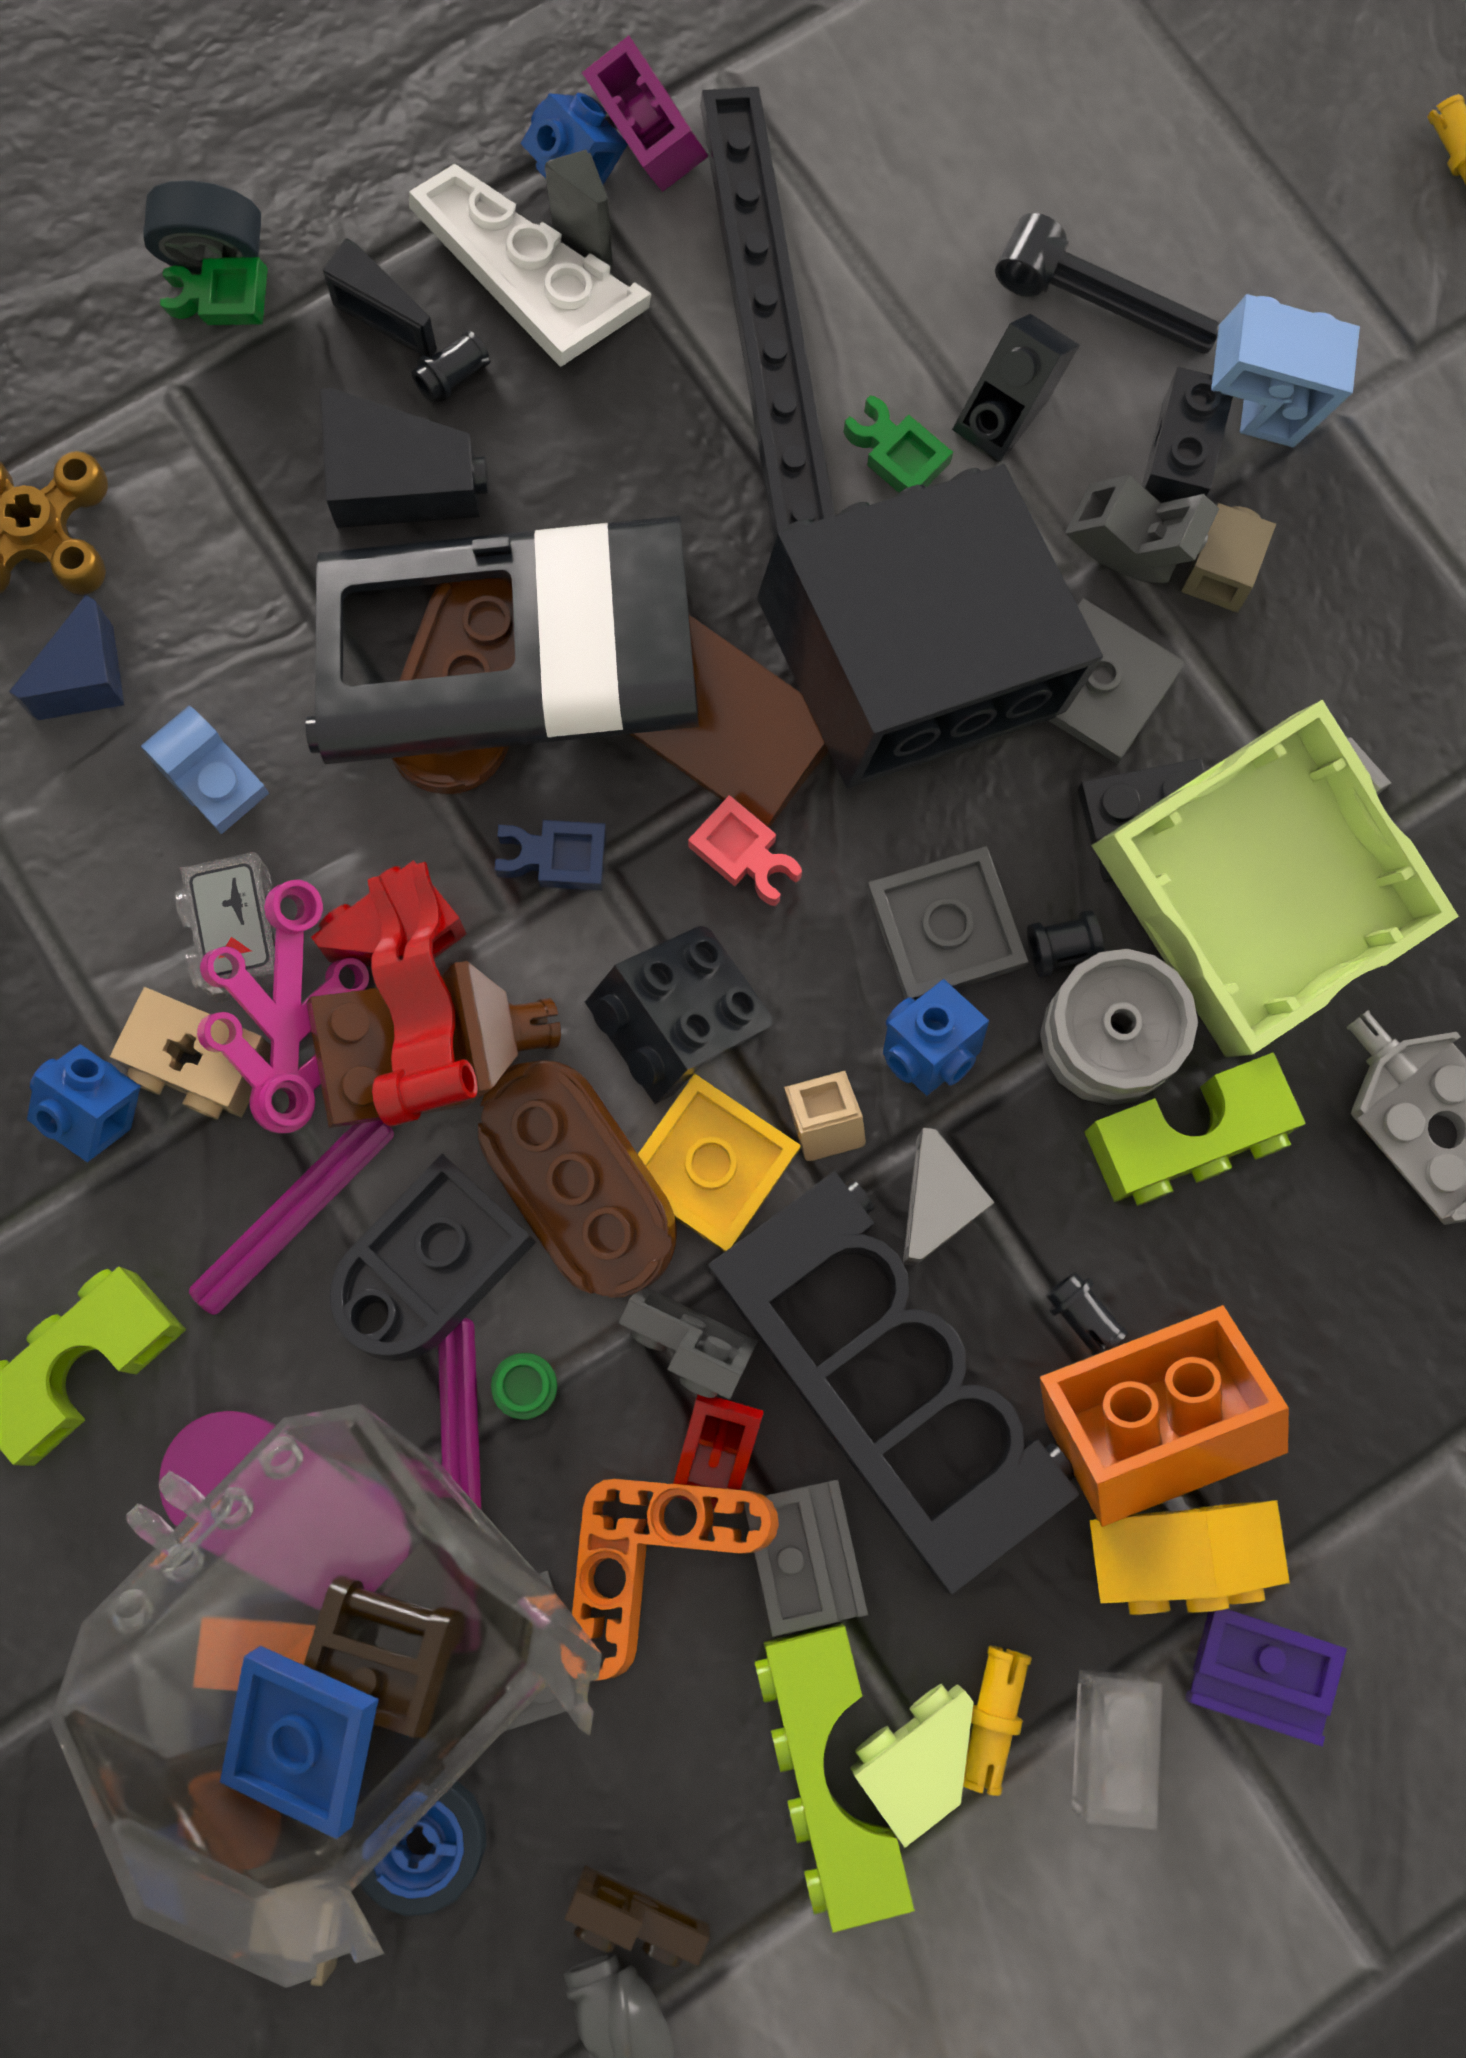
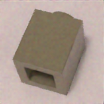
(1231, 557)

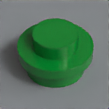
(524, 1386)

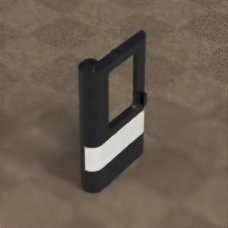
(593, 637)

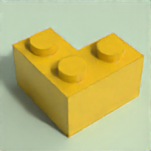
(1191, 1555)

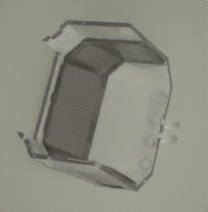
(248, 1569)

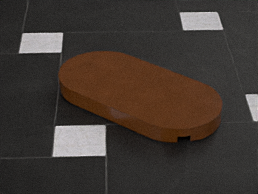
(461, 633)
(577, 1179)

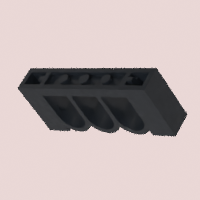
(992, 1513)

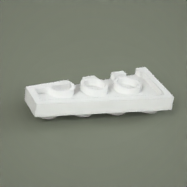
(540, 281)

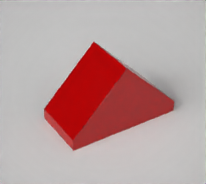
(718, 1445)

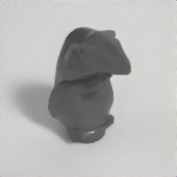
(616, 2011)

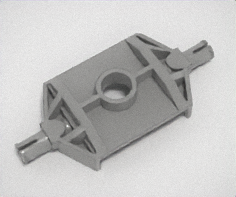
(1400, 1096)

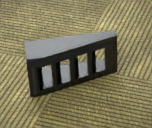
(374, 298)

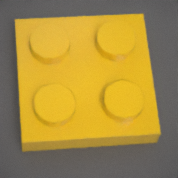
(715, 1161)

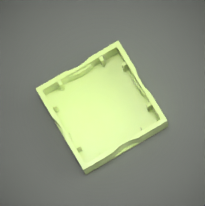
(1275, 881)

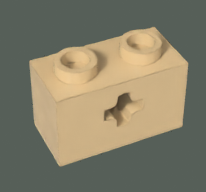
(157, 1038)

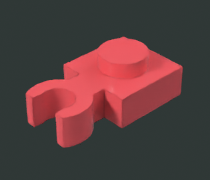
(739, 845)

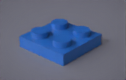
(298, 1741)

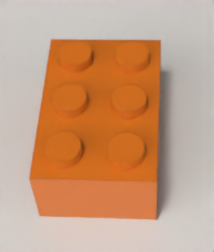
(1165, 1415)

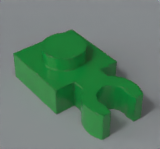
(224, 294)
(901, 452)

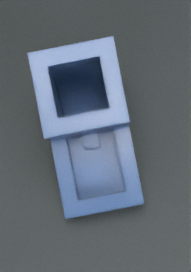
(204, 769)

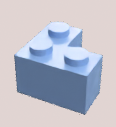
(1285, 367)

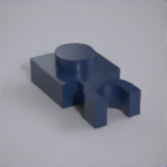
(565, 855)

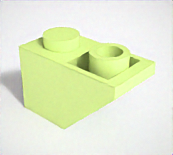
(921, 1767)

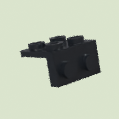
(676, 1010)

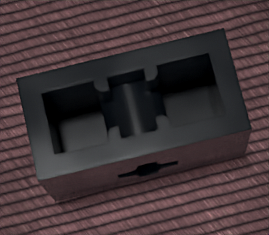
(1187, 438)

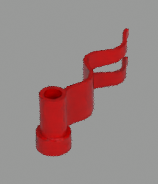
(421, 1013)

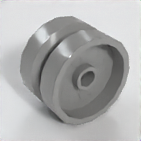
(1141, 998)

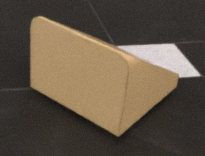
(826, 1116)

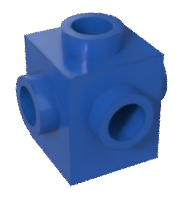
(570, 125)
(934, 1038)
(82, 1102)

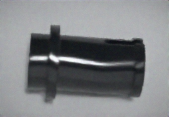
(450, 366)
(1085, 1313)

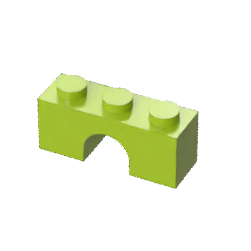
(1247, 1110)
(114, 1316)

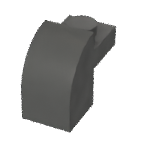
(1136, 533)

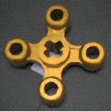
(36, 523)

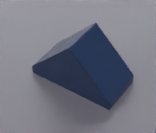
(74, 669)

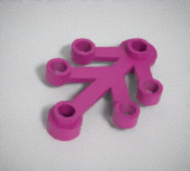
(281, 1019)

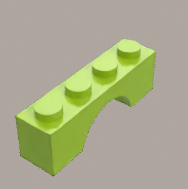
(857, 1862)

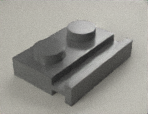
(811, 1564)

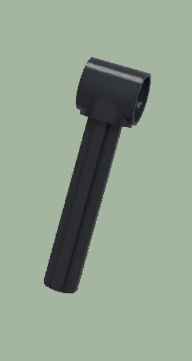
(1039, 258)

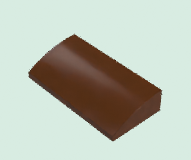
(751, 733)

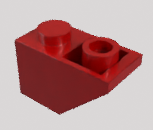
(357, 929)

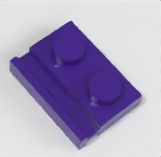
(1266, 1675)

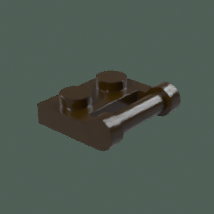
(401, 1683)

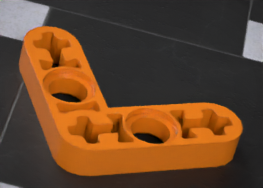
(629, 1544)

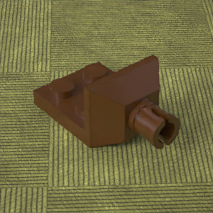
(357, 1037)

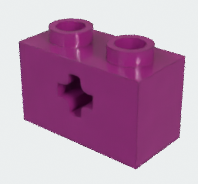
(645, 114)

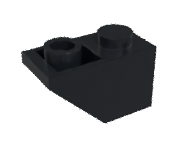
(1015, 385)

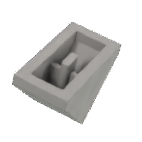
(941, 1197)

